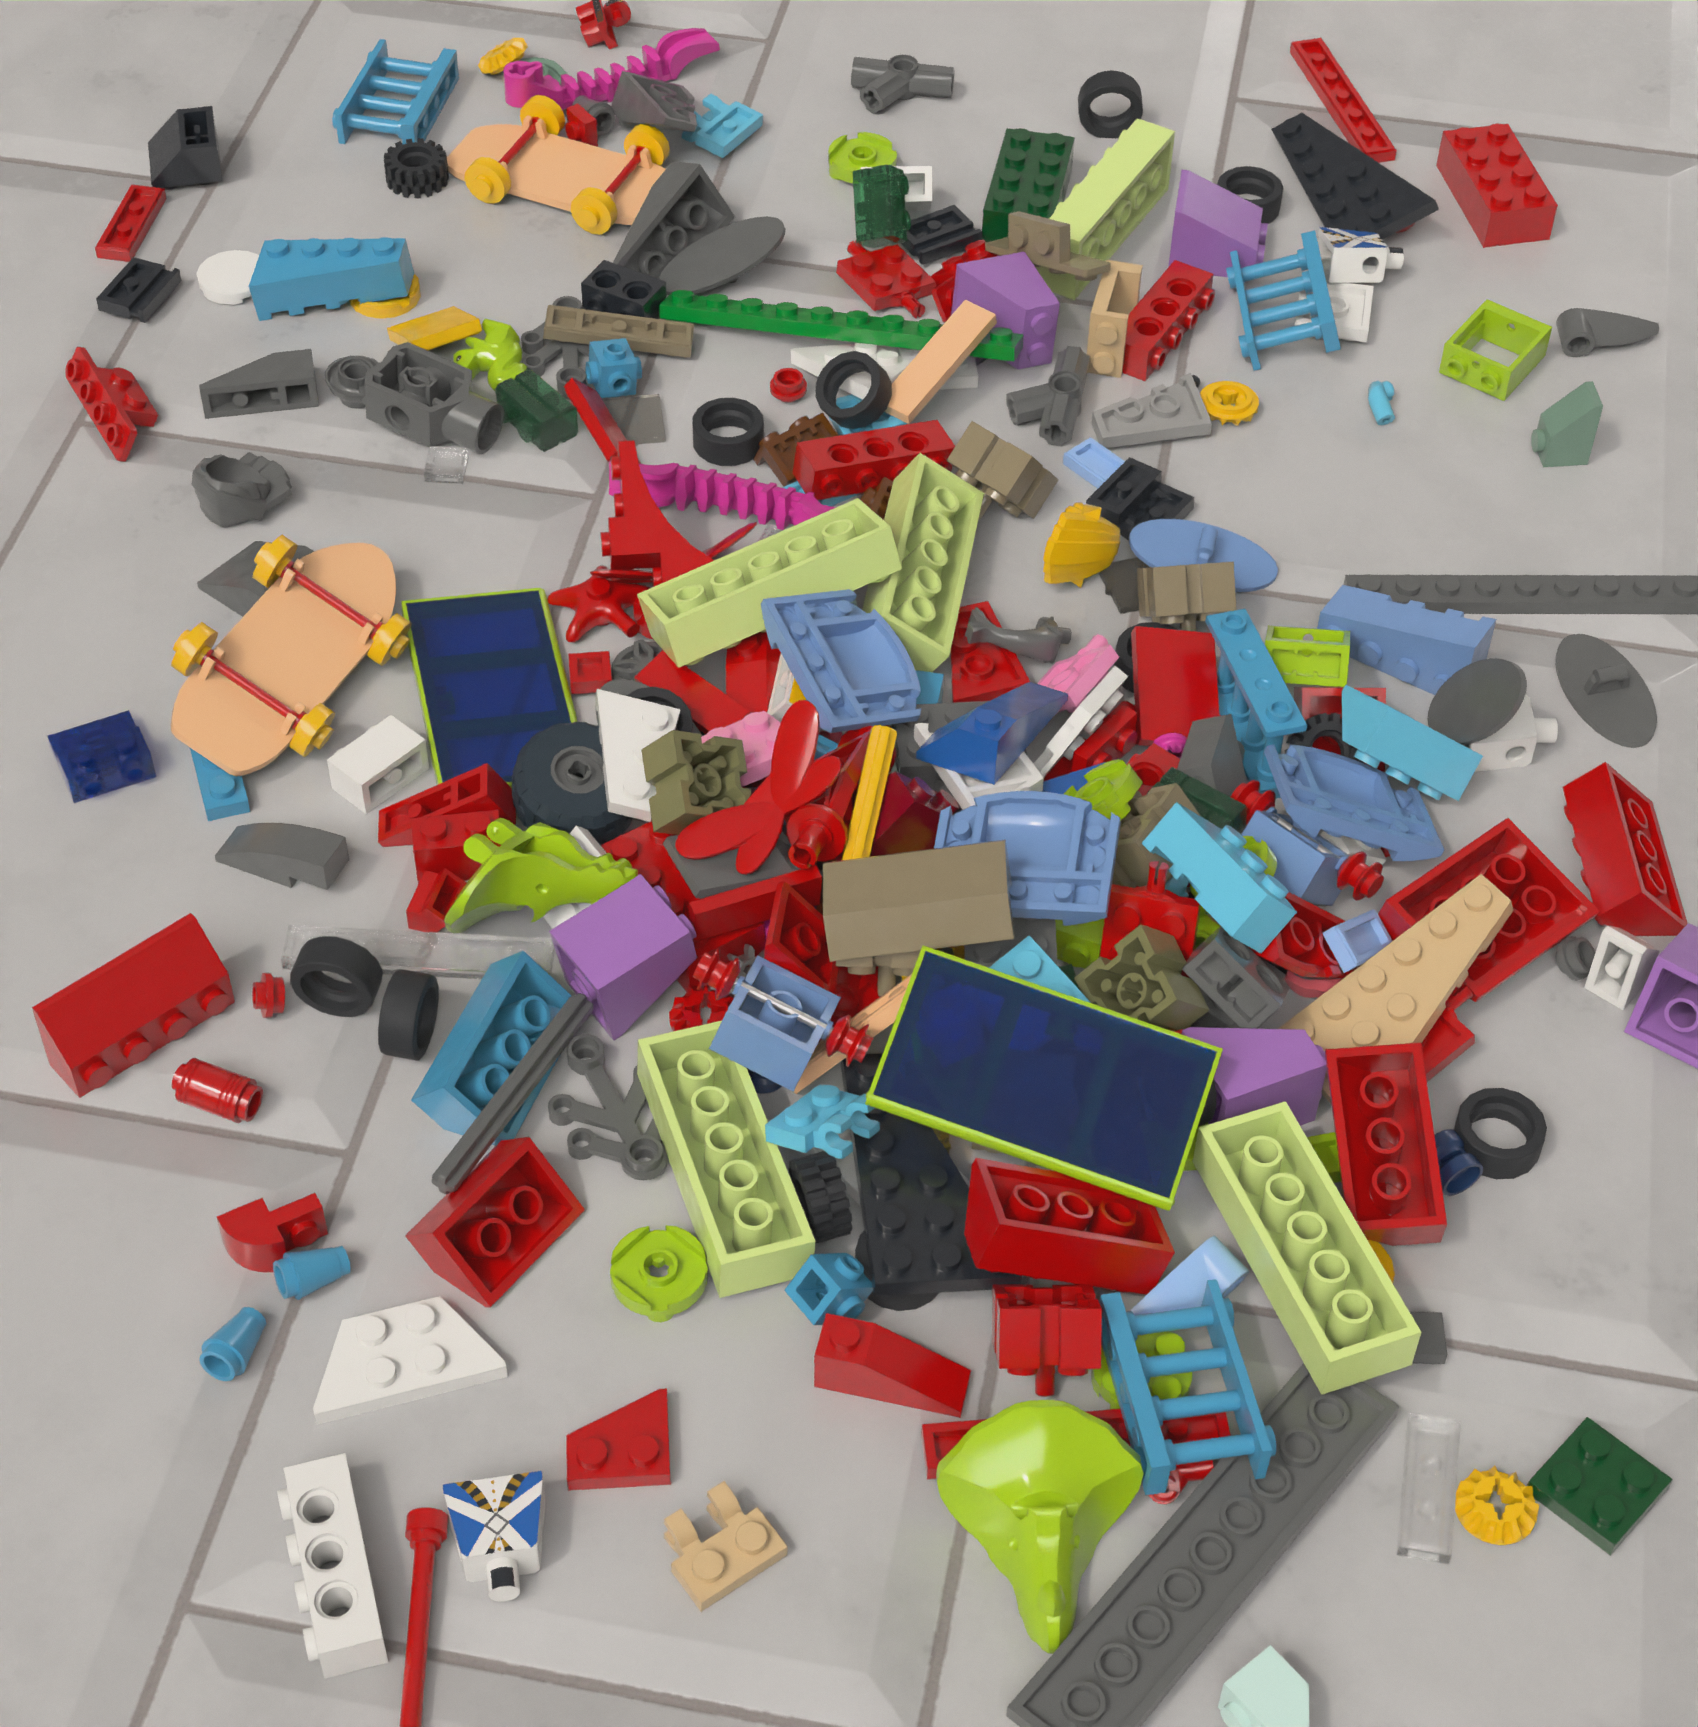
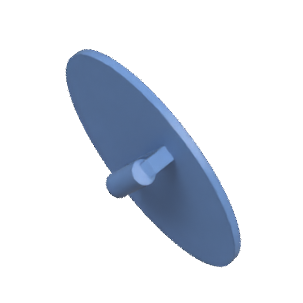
(1192, 542)

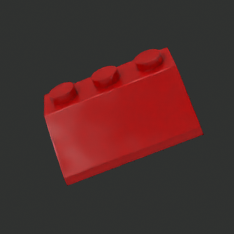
(496, 1221)

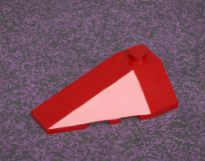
(751, 675)
(1301, 944)

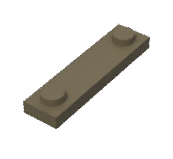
(641, 333)

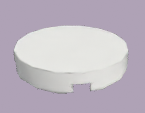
(227, 276)

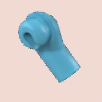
(1379, 396)

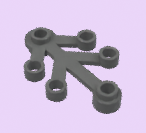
(539, 354)
(615, 1116)

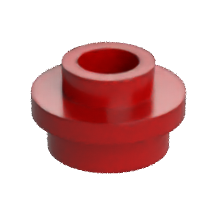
(788, 385)
(269, 995)

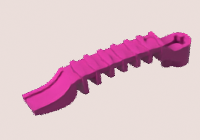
(664, 63)
(729, 492)

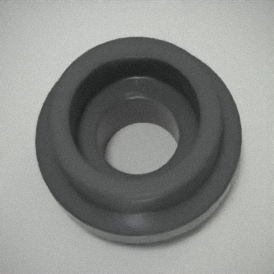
(1575, 957)

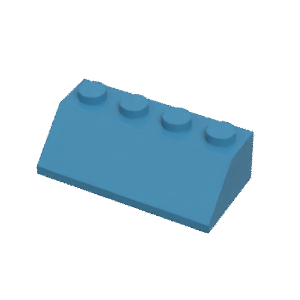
(488, 1043)

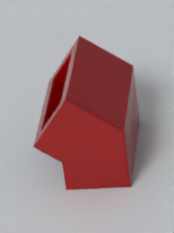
(433, 900)

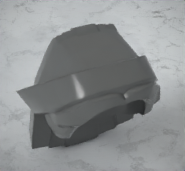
(239, 489)

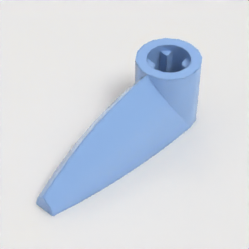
(1188, 1281)

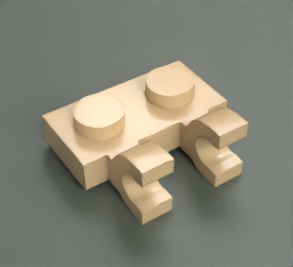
(729, 1557)

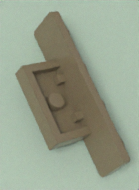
(1046, 245)

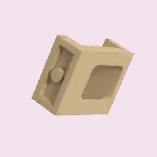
(1109, 316)

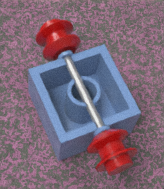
(1305, 864)
(776, 1019)

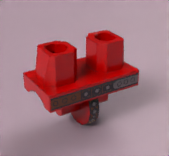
(599, 20)

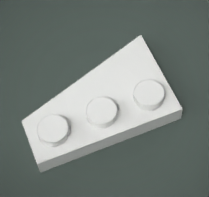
(624, 730)

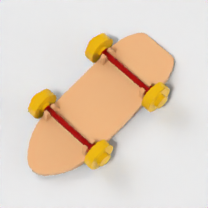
(560, 172)
(286, 655)

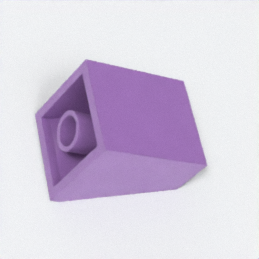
(1213, 224)
(1018, 297)
(624, 952)
(1669, 1001)
(1265, 1070)

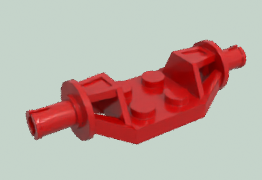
(822, 826)

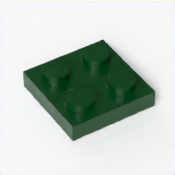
(1599, 1485)

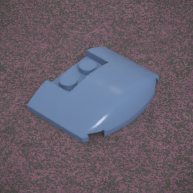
(843, 659)
(1352, 802)
(1055, 848)

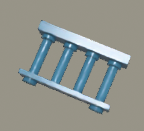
(419, 112)
(1316, 303)
(1252, 693)
(1146, 1413)

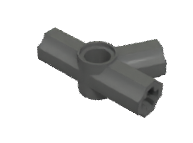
(898, 79)
(1055, 401)

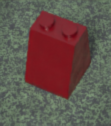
(907, 816)

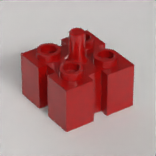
(1045, 1329)

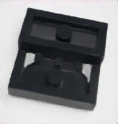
(1137, 496)

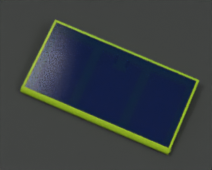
(486, 677)
(1045, 1077)

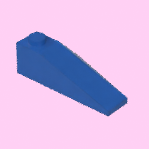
(994, 733)

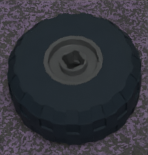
(563, 783)

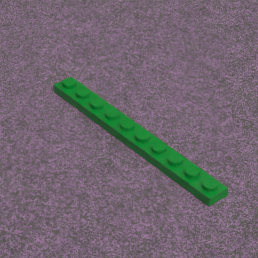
(824, 323)

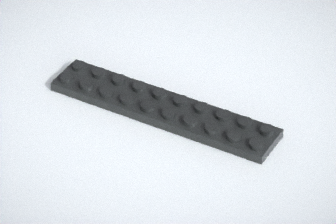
(1204, 1563)

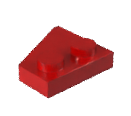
(622, 1447)

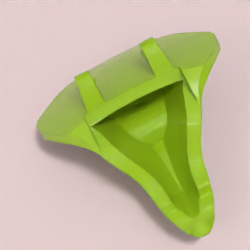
(531, 869)
(1039, 1497)

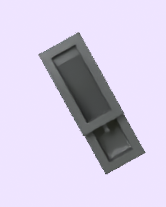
(286, 853)

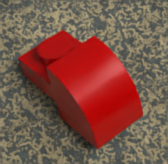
(261, 1237)

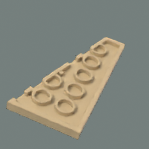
(1407, 982)

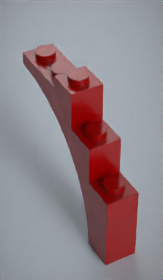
(639, 531)

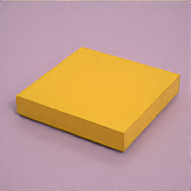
(436, 328)

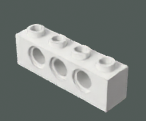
(355, 1638)

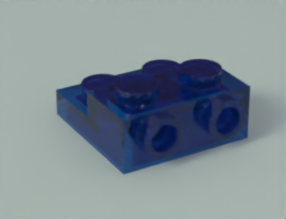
(102, 756)

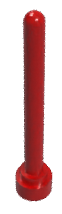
(426, 1531)

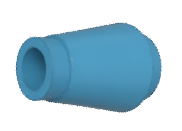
(309, 1270)
(232, 1345)

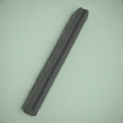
(512, 1094)

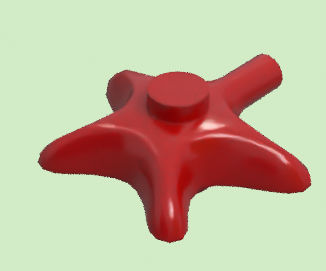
(598, 604)

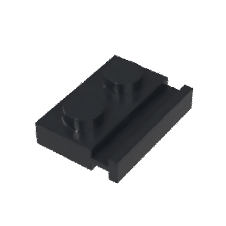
(940, 234)
(138, 289)

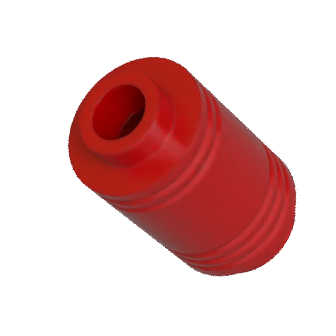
(217, 1090)

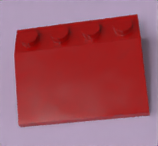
(1542, 899)

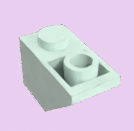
(1265, 1694)

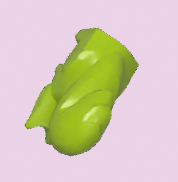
(496, 354)

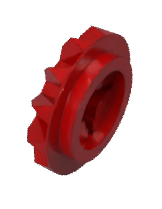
(687, 1009)

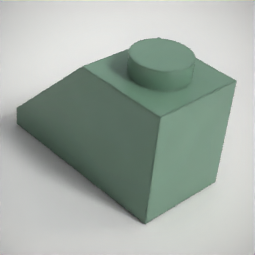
(1568, 428)

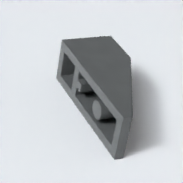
(265, 385)

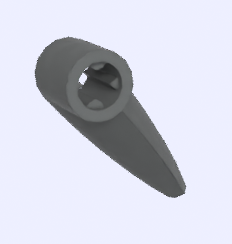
(1586, 328)

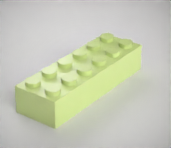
(1114, 198)
(934, 534)
(723, 599)
(721, 1161)
(1305, 1248)

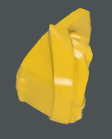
(1080, 545)

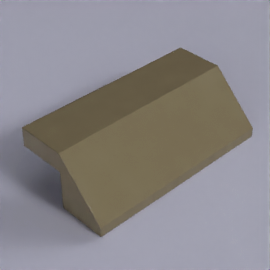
(917, 900)

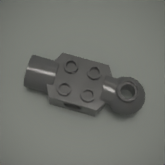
(418, 397)

